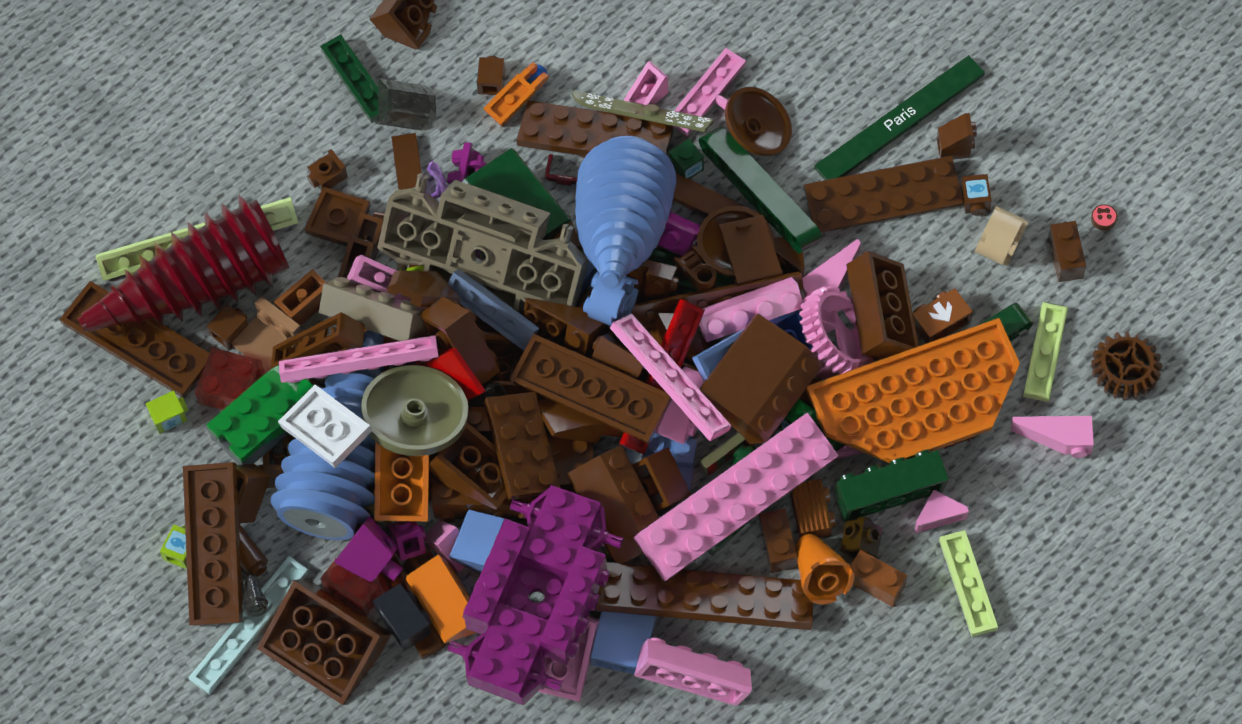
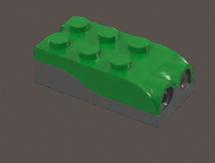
(251, 422)

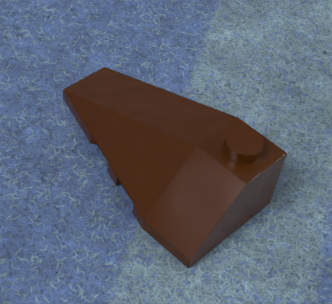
(404, 20)

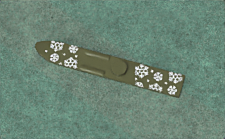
(646, 112)

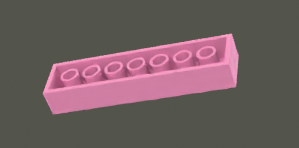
(735, 497)

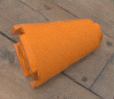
(822, 570)

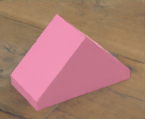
(649, 86)
(939, 512)
(442, 539)

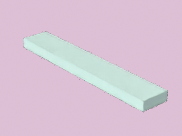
(242, 635)

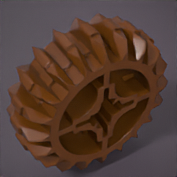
(1116, 361)

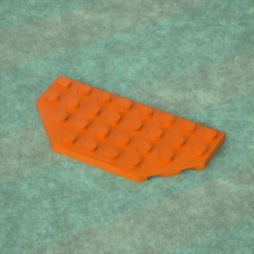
(920, 395)

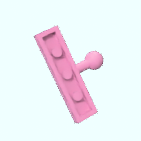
(711, 87)

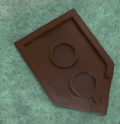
(421, 287)

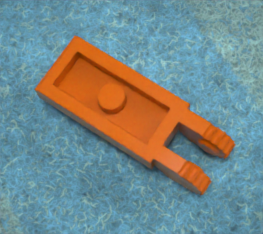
(515, 95)

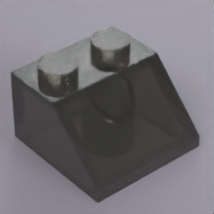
(406, 105)

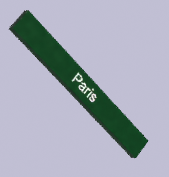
(900, 119)

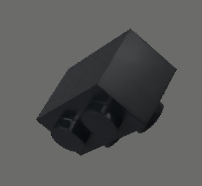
(402, 616)

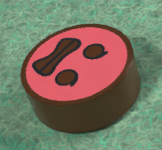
(1104, 217)

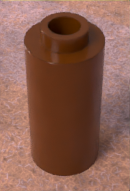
(252, 559)

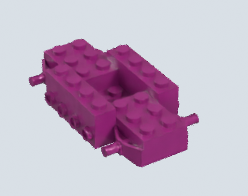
(547, 557)

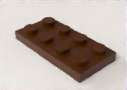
(521, 444)

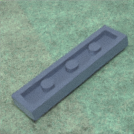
(492, 309)

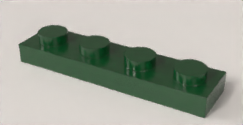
(353, 75)

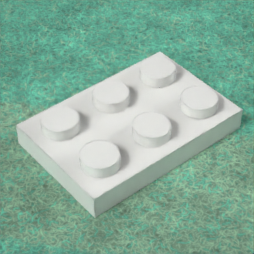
(325, 426)

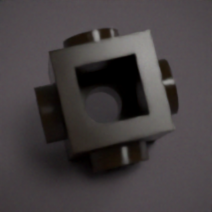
(861, 535)

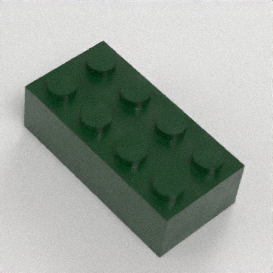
(890, 485)

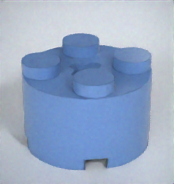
(611, 303)

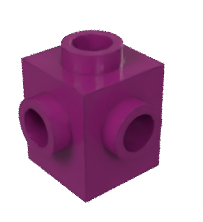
(408, 538)

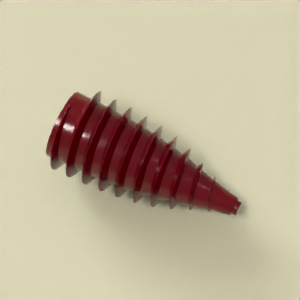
(195, 270)

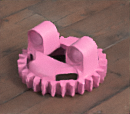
(820, 318)

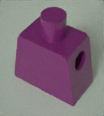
(679, 234)
(370, 553)

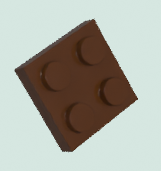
(335, 216)

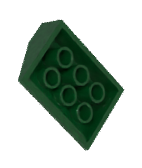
(514, 180)

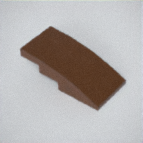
(569, 424)

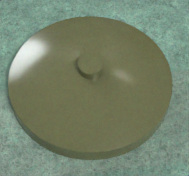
(414, 410)

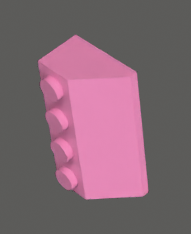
(693, 672)

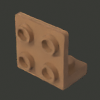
(264, 332)

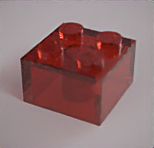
(226, 378)

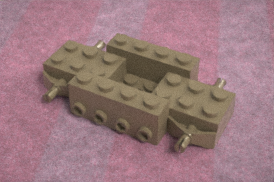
(507, 231)

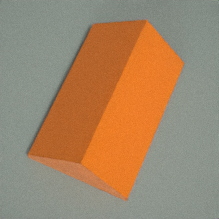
(400, 486)
(441, 597)

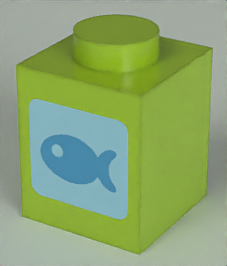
(167, 411)
(175, 547)

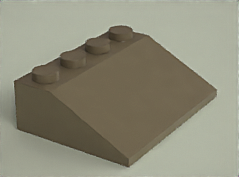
(376, 310)

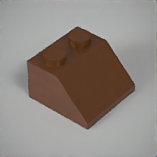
(661, 479)

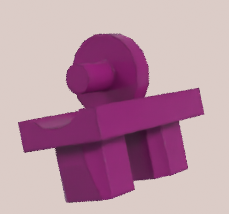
(468, 162)

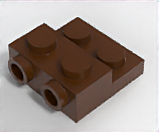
(654, 281)

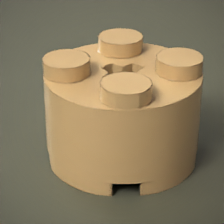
(1001, 236)

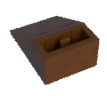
(564, 325)

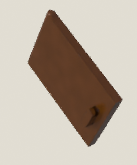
(750, 249)

